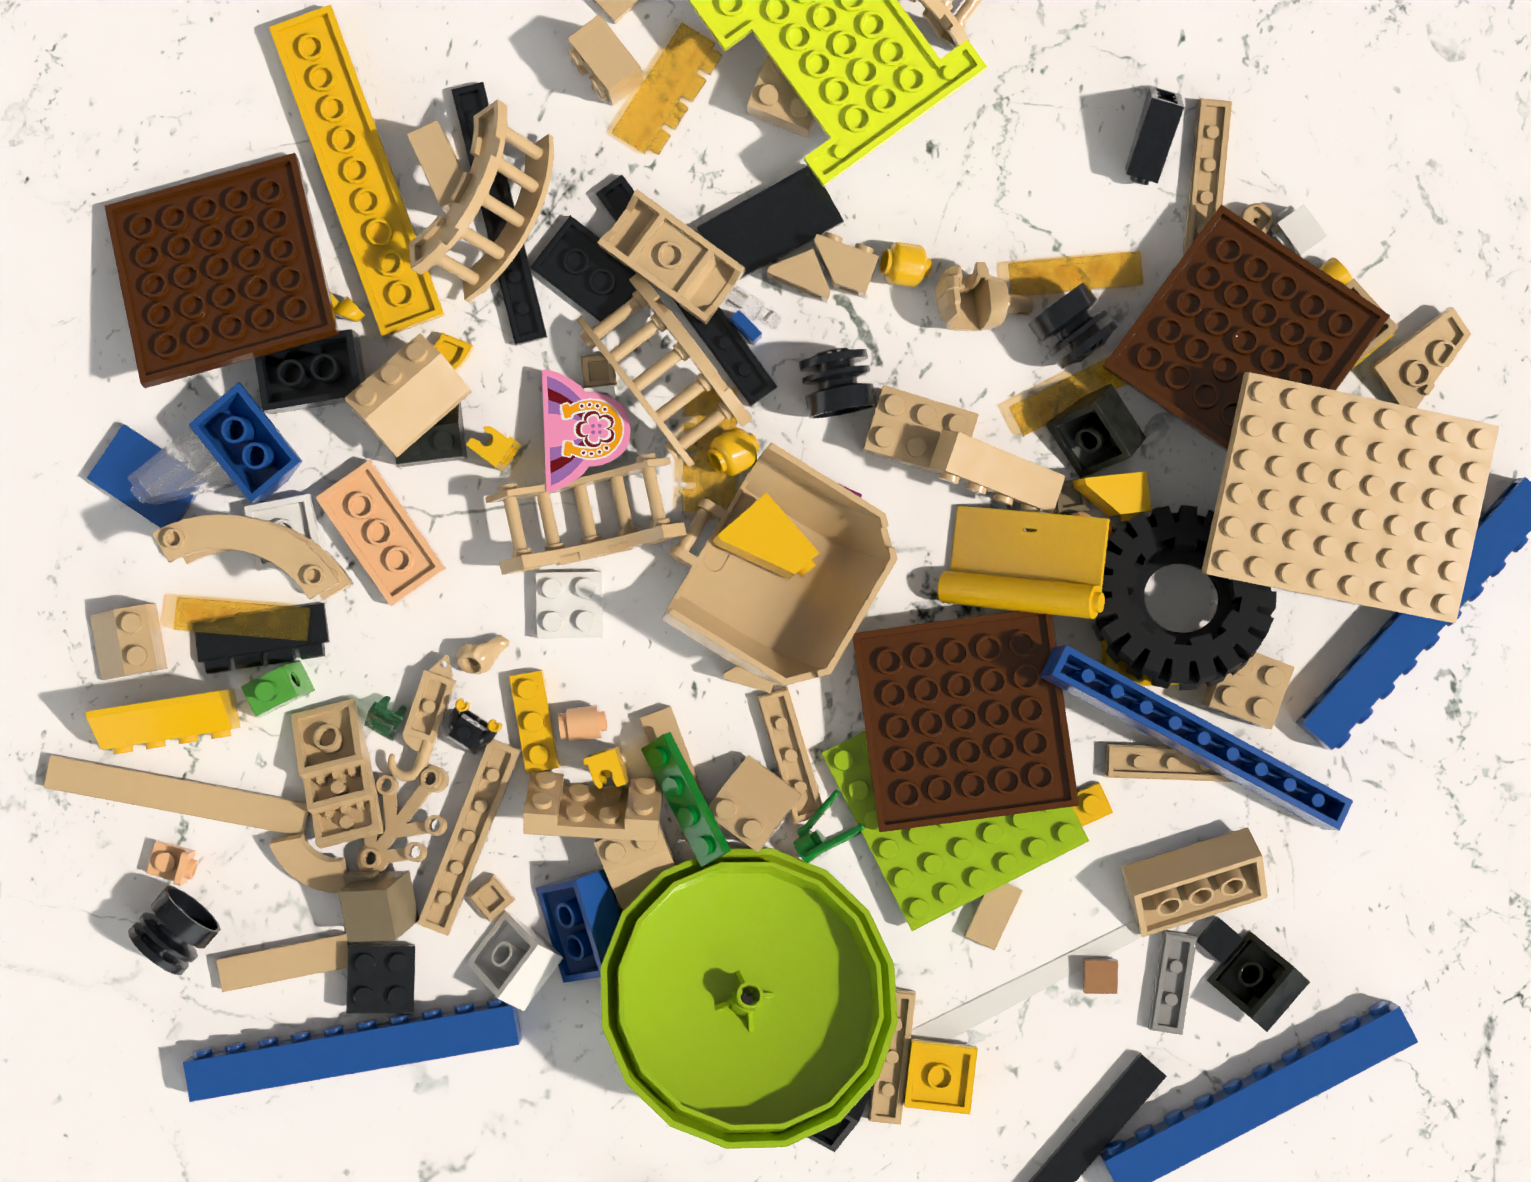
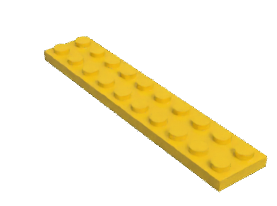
(355, 169)

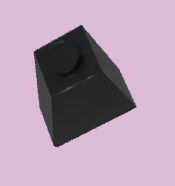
(1154, 135)

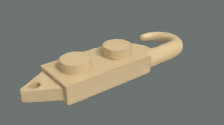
(426, 718)

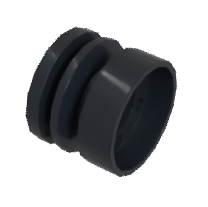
(1073, 326)
(837, 383)
(174, 930)

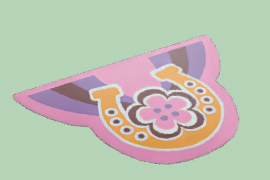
(579, 429)

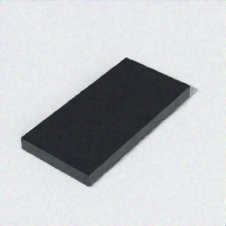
(773, 221)

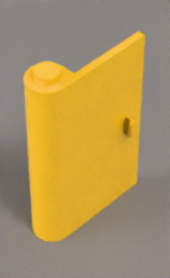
(1041, 571)

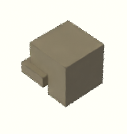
(377, 905)

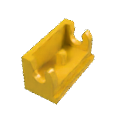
(500, 448)
(605, 764)

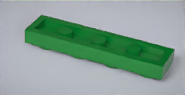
(685, 799)

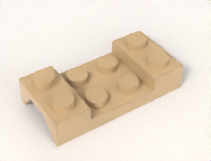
(672, 257)
(590, 811)

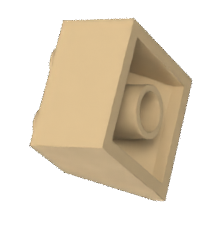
(128, 641)
(753, 803)

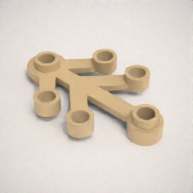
(398, 824)

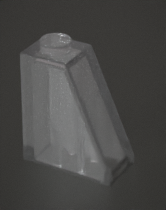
(179, 472)

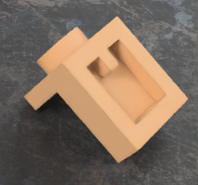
(172, 862)

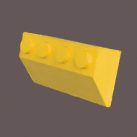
(164, 720)

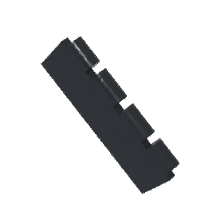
(248, 652)

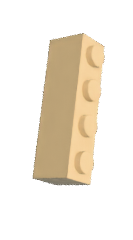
(996, 471)

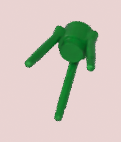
(813, 844)

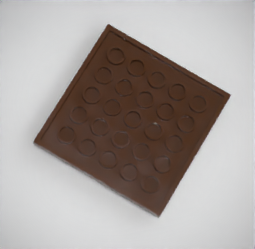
(220, 270)
(1238, 309)
(963, 720)

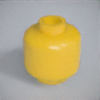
(905, 264)
(733, 451)

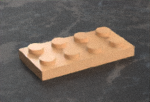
(380, 533)

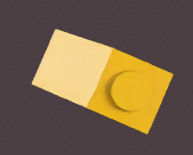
(1117, 494)

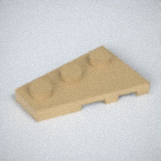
(1418, 361)

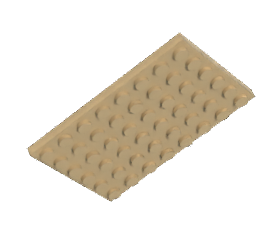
(1349, 498)

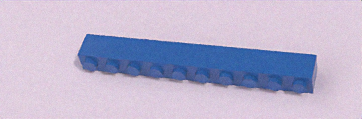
(1404, 636)
(1196, 738)
(351, 1050)
(1260, 1096)

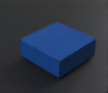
(746, 327)

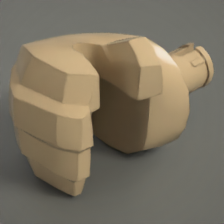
(977, 300)

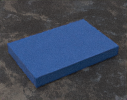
(123, 457)

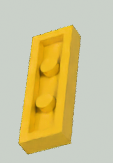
(534, 721)

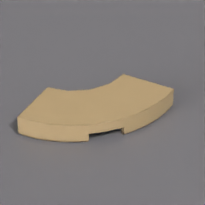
(308, 864)

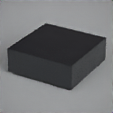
(1219, 940)

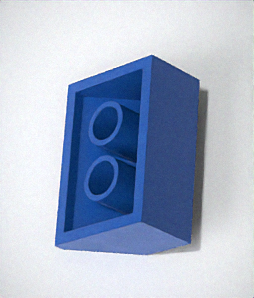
(246, 444)
(580, 922)

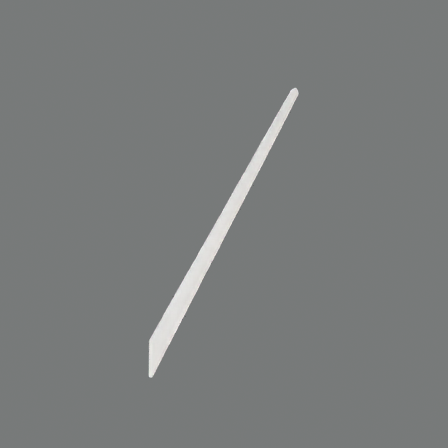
(1010, 994)

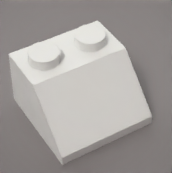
(514, 961)

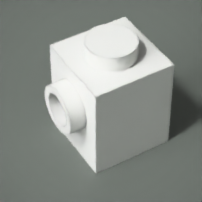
(1297, 229)

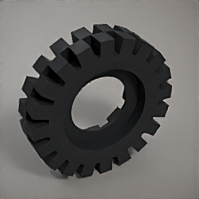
(1167, 655)

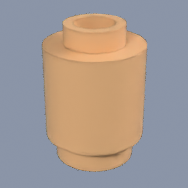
(582, 723)

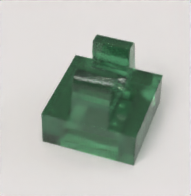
(384, 720)

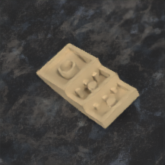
(336, 773)

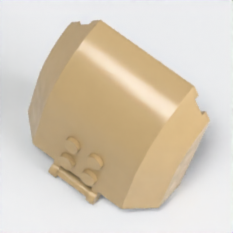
(773, 623)

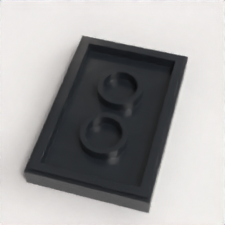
(585, 271)

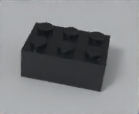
(310, 374)

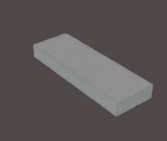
(1172, 982)

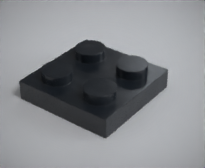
(380, 978)

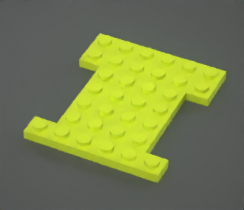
(851, 64)

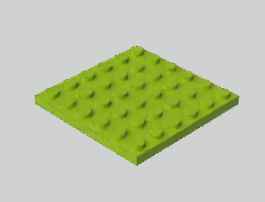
(954, 862)

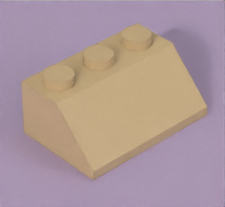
(408, 395)

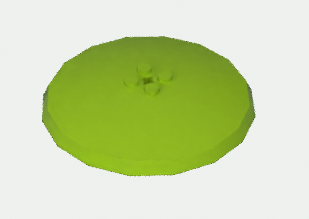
(815, 984)

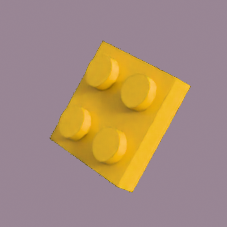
(940, 1076)

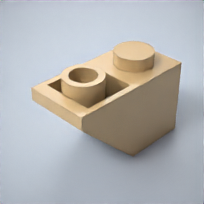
(845, 265)

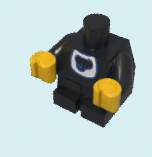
(468, 730)

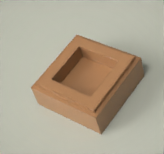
(1100, 976)

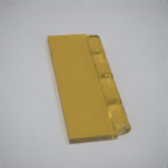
(660, 93)
(709, 483)

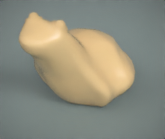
(480, 657)

